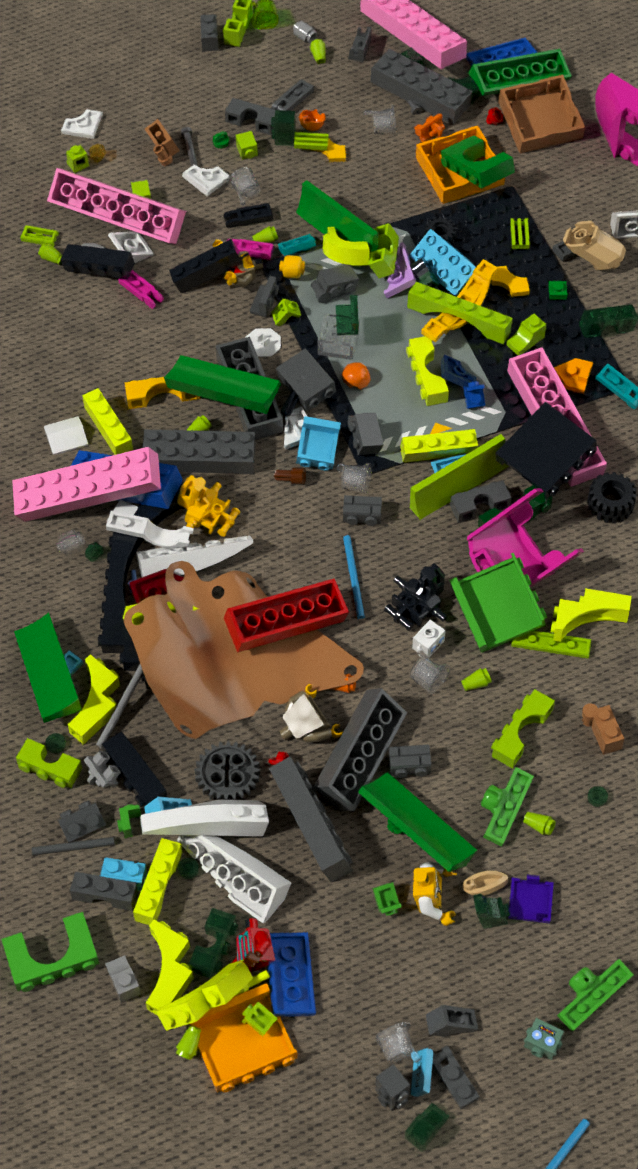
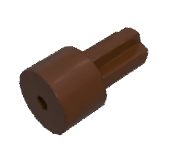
(295, 475)

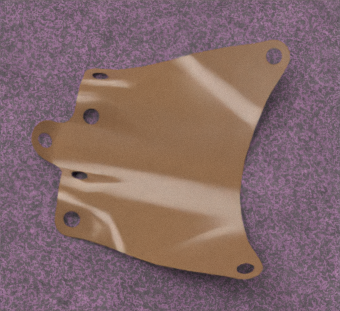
(196, 665)

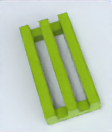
(314, 141)
(519, 223)
(38, 238)

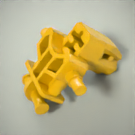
(205, 507)

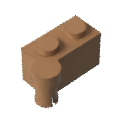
(165, 146)
(604, 727)

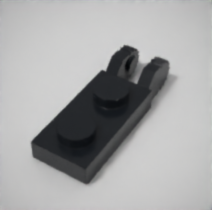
(248, 215)

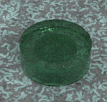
(93, 551)
(55, 743)
(597, 796)
(188, 868)

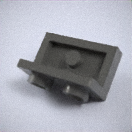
(264, 297)
(80, 821)

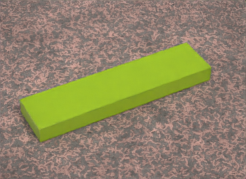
(544, 642)

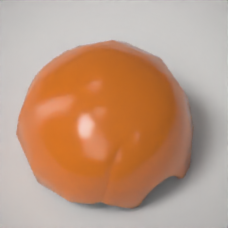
(311, 120)
(356, 375)

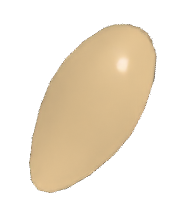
(485, 882)

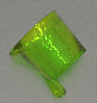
(264, 15)

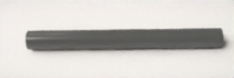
(73, 846)

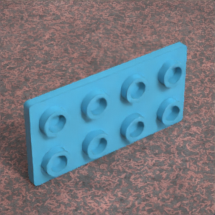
(446, 262)

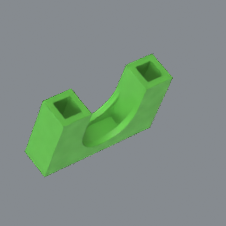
(29, 973)

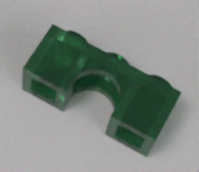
(596, 320)
(208, 960)

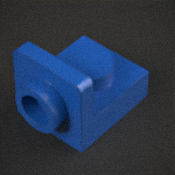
(474, 394)

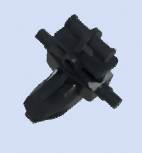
(418, 598)

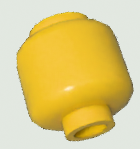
(292, 266)

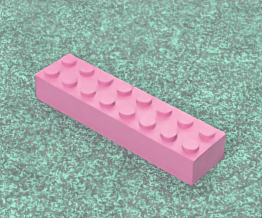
(417, 30)
(116, 206)
(539, 384)
(86, 484)

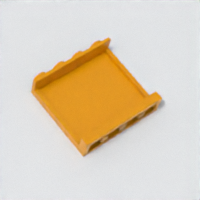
(235, 1049)

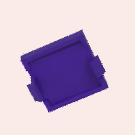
(531, 899)

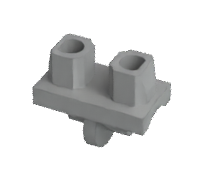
(99, 772)

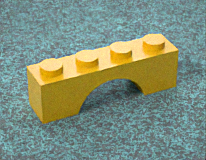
(142, 391)

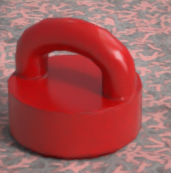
(494, 116)
(280, 757)

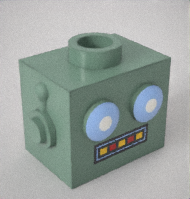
(543, 1039)

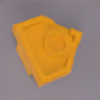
(574, 374)

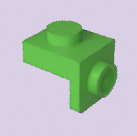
(126, 813)
(386, 898)

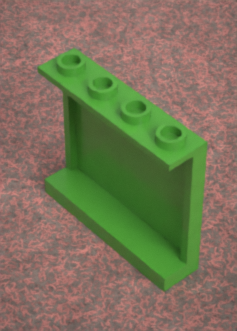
(499, 603)

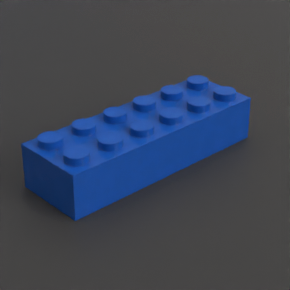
(169, 479)

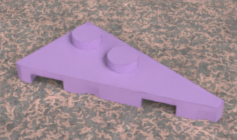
(403, 274)

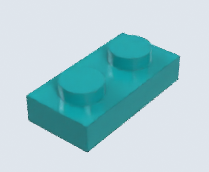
(301, 243)

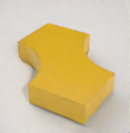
(334, 152)
(515, 285)

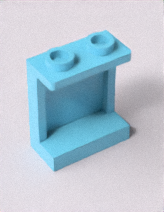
(318, 443)

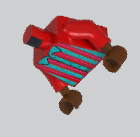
(254, 946)

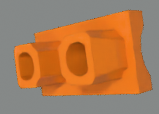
(433, 127)

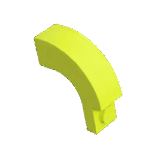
(345, 251)

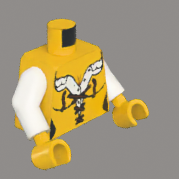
(428, 891)

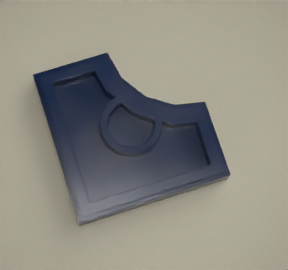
(454, 372)

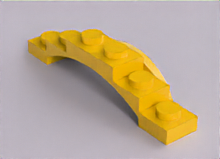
(473, 291)

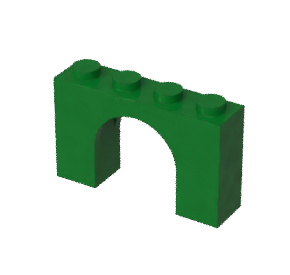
(461, 160)

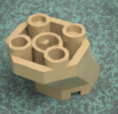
(594, 245)

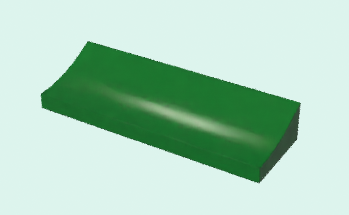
(518, 70)
(324, 212)
(222, 384)
(47, 670)
(418, 822)

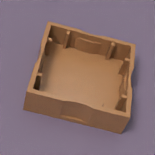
(541, 114)

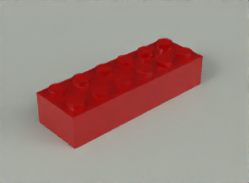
(285, 615)

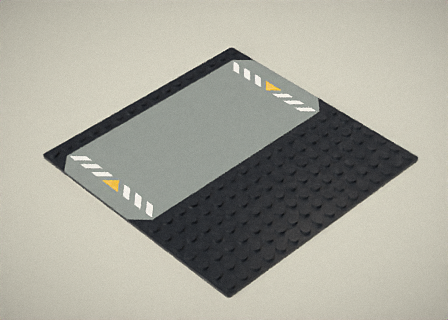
(388, 324)

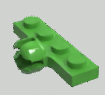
(505, 805)
(592, 992)

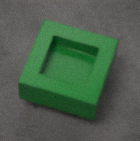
(557, 289)

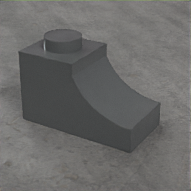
(451, 1020)

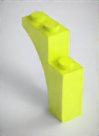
(591, 607)
(99, 705)
(173, 976)
(213, 993)

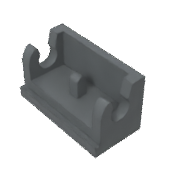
(360, 45)

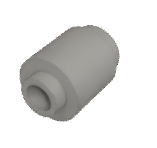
(304, 31)

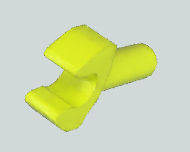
(256, 979)

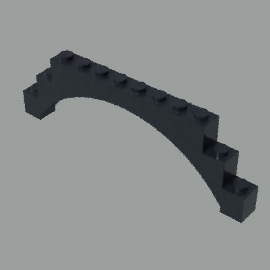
(123, 548)

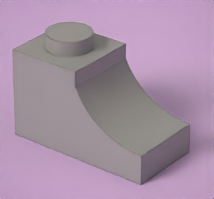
(123, 979)

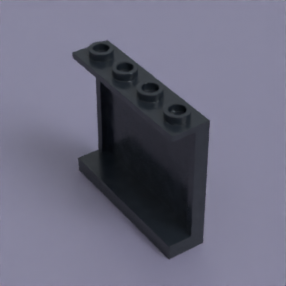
(547, 450)

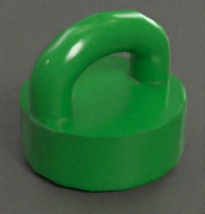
(221, 140)

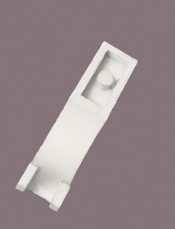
(145, 529)

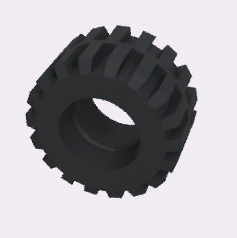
(607, 508)

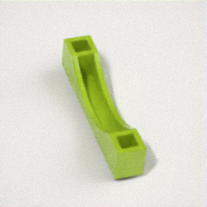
(489, 322)

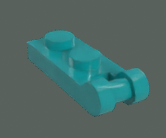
(619, 385)

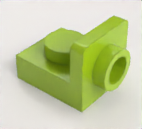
(284, 311)
(259, 1018)

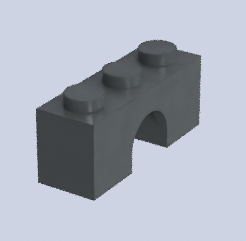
(240, 110)
(494, 495)
(117, 892)

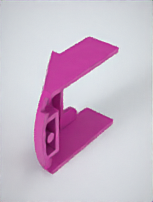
(615, 104)
(506, 534)

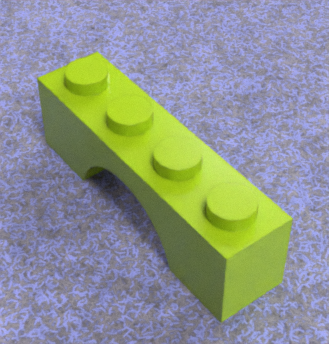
(535, 709)

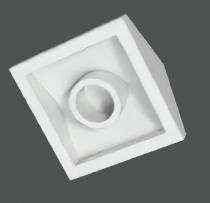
(133, 243)
(66, 435)

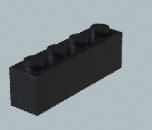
(97, 261)
(206, 266)
(133, 770)

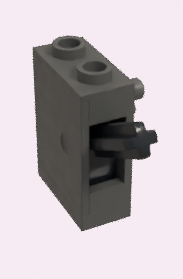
(305, 381)

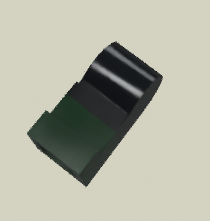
(424, 273)

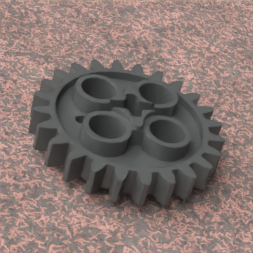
(208, 771)

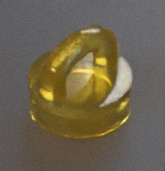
(97, 150)

